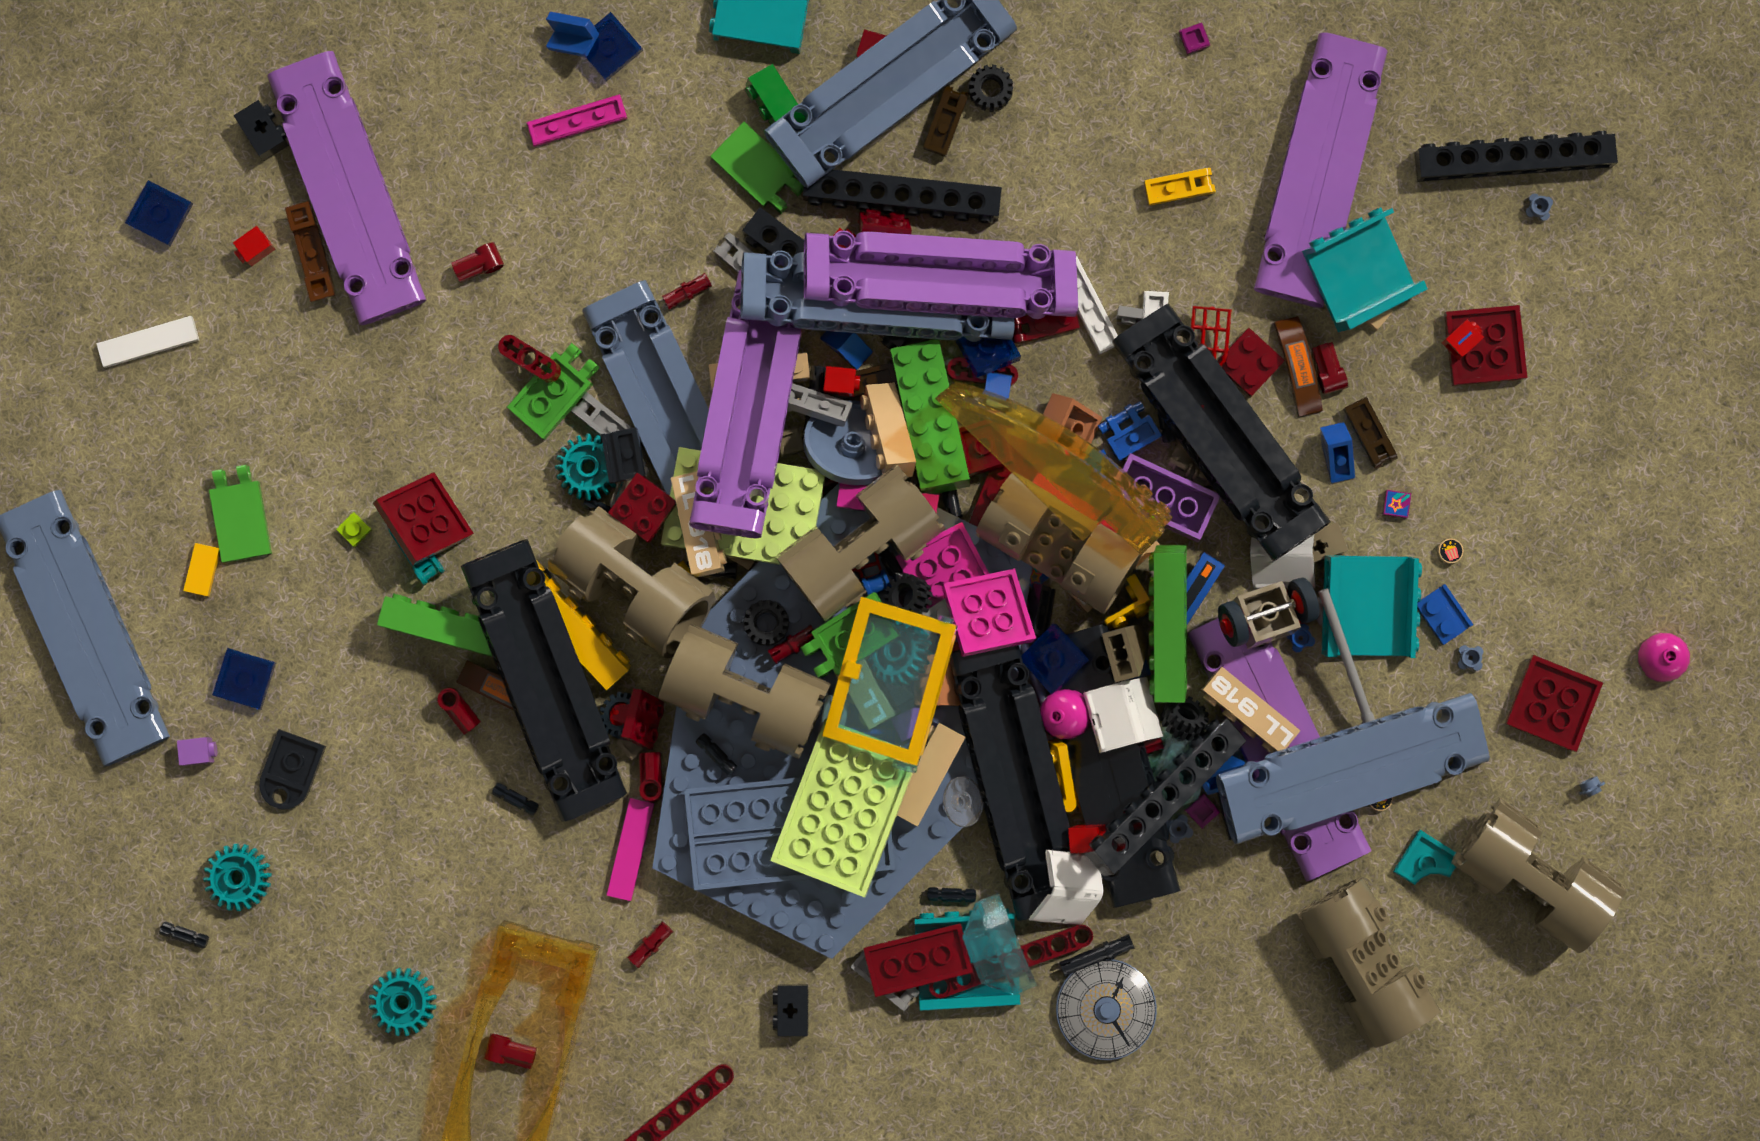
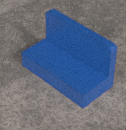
(571, 34)

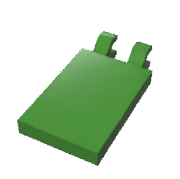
(756, 167)
(546, 404)
(239, 517)
(833, 639)

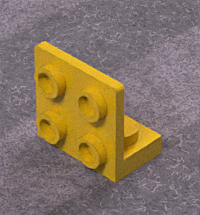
(1138, 608)

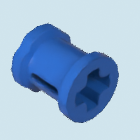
(876, 583)

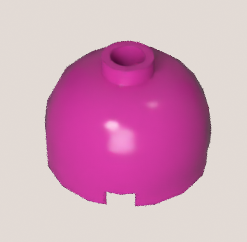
(1654, 661)
(1065, 714)

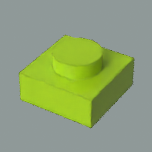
(354, 529)

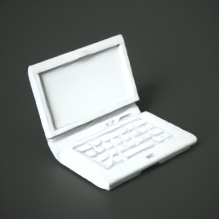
(1292, 565)
(1123, 714)
(1075, 889)

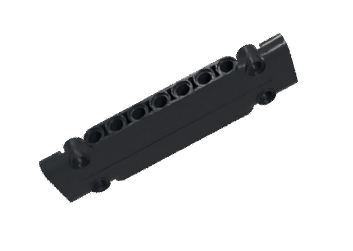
(1224, 436)
(544, 680)
(1012, 770)
(1112, 781)

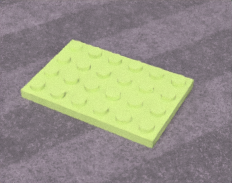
(789, 515)
(842, 815)

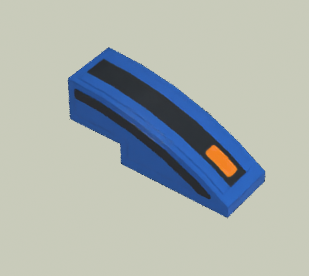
(1200, 582)

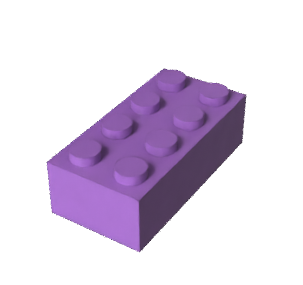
(1189, 502)

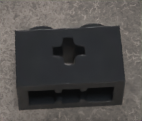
(265, 143)
(798, 1023)

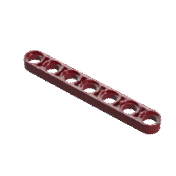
(1047, 954)
(689, 1095)

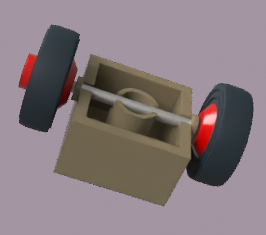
(1268, 613)

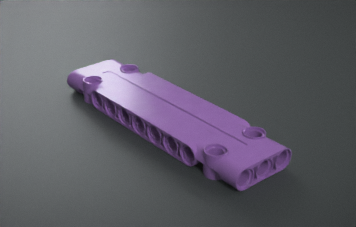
(1320, 163)
(346, 187)
(940, 275)
(744, 424)
(1267, 676)

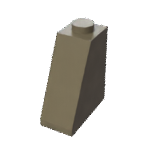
(1126, 651)

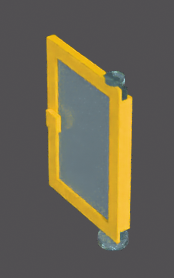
(890, 681)

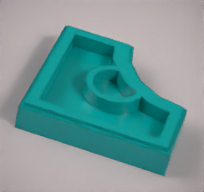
(1424, 858)

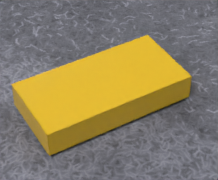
(202, 569)

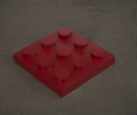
(1500, 352)
(423, 518)
(1554, 703)

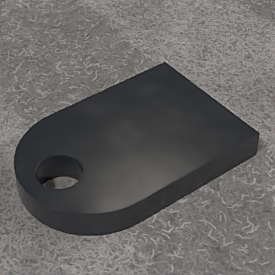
(290, 767)

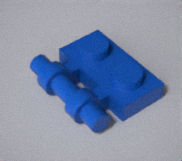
(1132, 438)

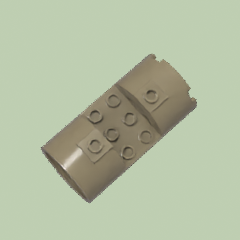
(896, 516)
(1032, 533)
(597, 558)
(702, 673)
(1573, 904)
(1385, 997)

